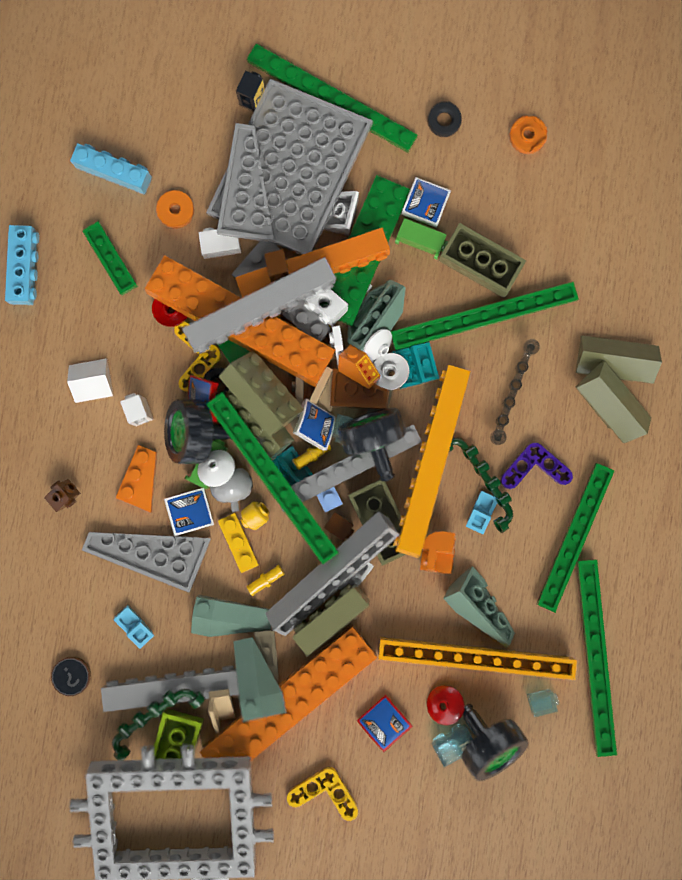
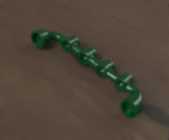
(491, 483)
(154, 710)

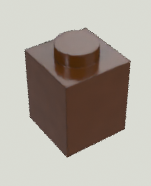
(276, 265)
(339, 527)

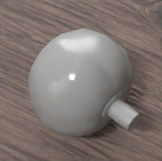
(235, 489)

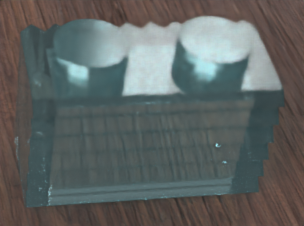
(450, 746)

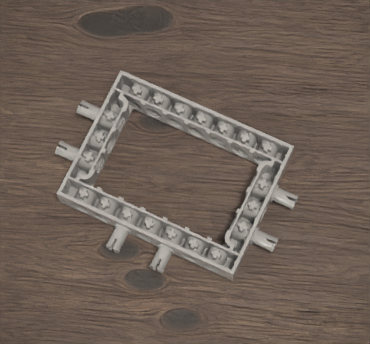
(171, 774)

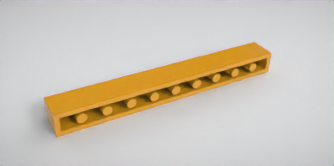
(432, 462)
(477, 658)

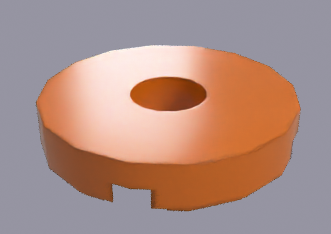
(524, 144)
(170, 199)

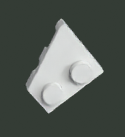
(336, 341)

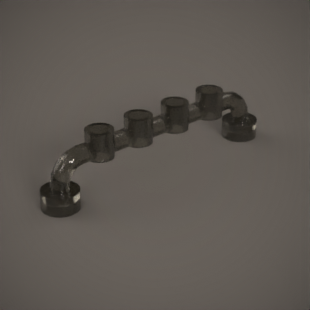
(530, 348)

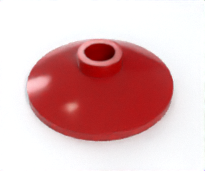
(164, 317)
(454, 705)

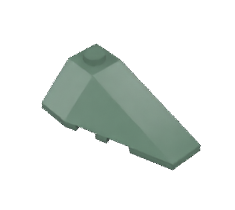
(473, 602)
(224, 617)
(256, 683)

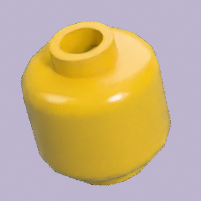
(254, 515)

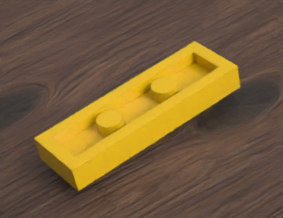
(238, 542)

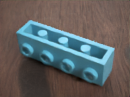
(111, 168)
(21, 265)

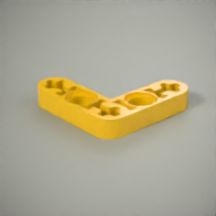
(212, 361)
(330, 787)

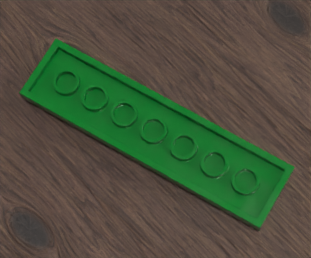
(379, 211)

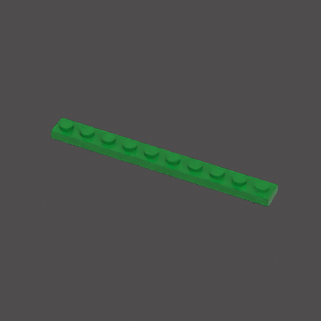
(309, 84)
(484, 316)
(272, 478)
(596, 658)

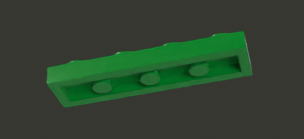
(109, 258)

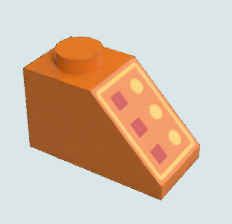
(358, 367)

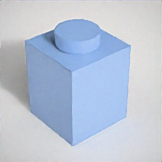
(329, 499)

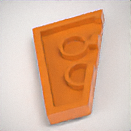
(139, 479)

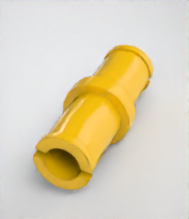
(310, 455)
(265, 580)

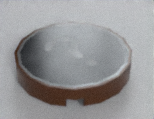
(70, 676)

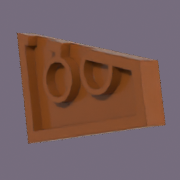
(351, 394)

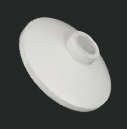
(378, 344)
(389, 363)
(221, 472)

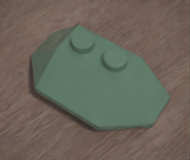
(378, 311)

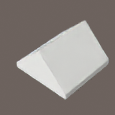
(343, 213)
(90, 380)

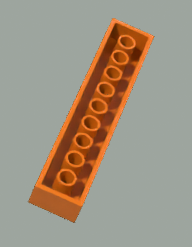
(270, 340)
(302, 694)

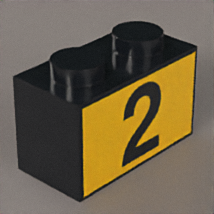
(250, 90)

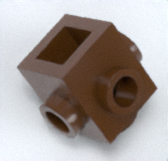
(62, 495)

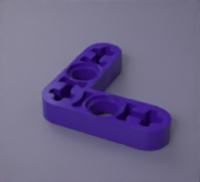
(530, 460)

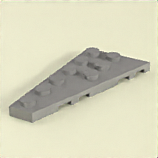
(244, 199)
(299, 315)
(163, 558)

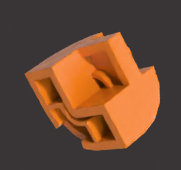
(438, 553)

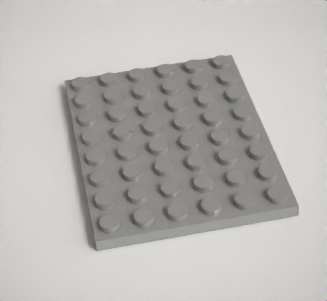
(304, 161)

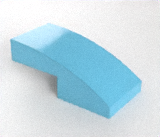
(481, 512)
(134, 626)

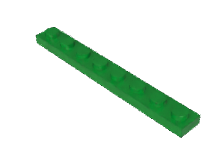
(575, 537)

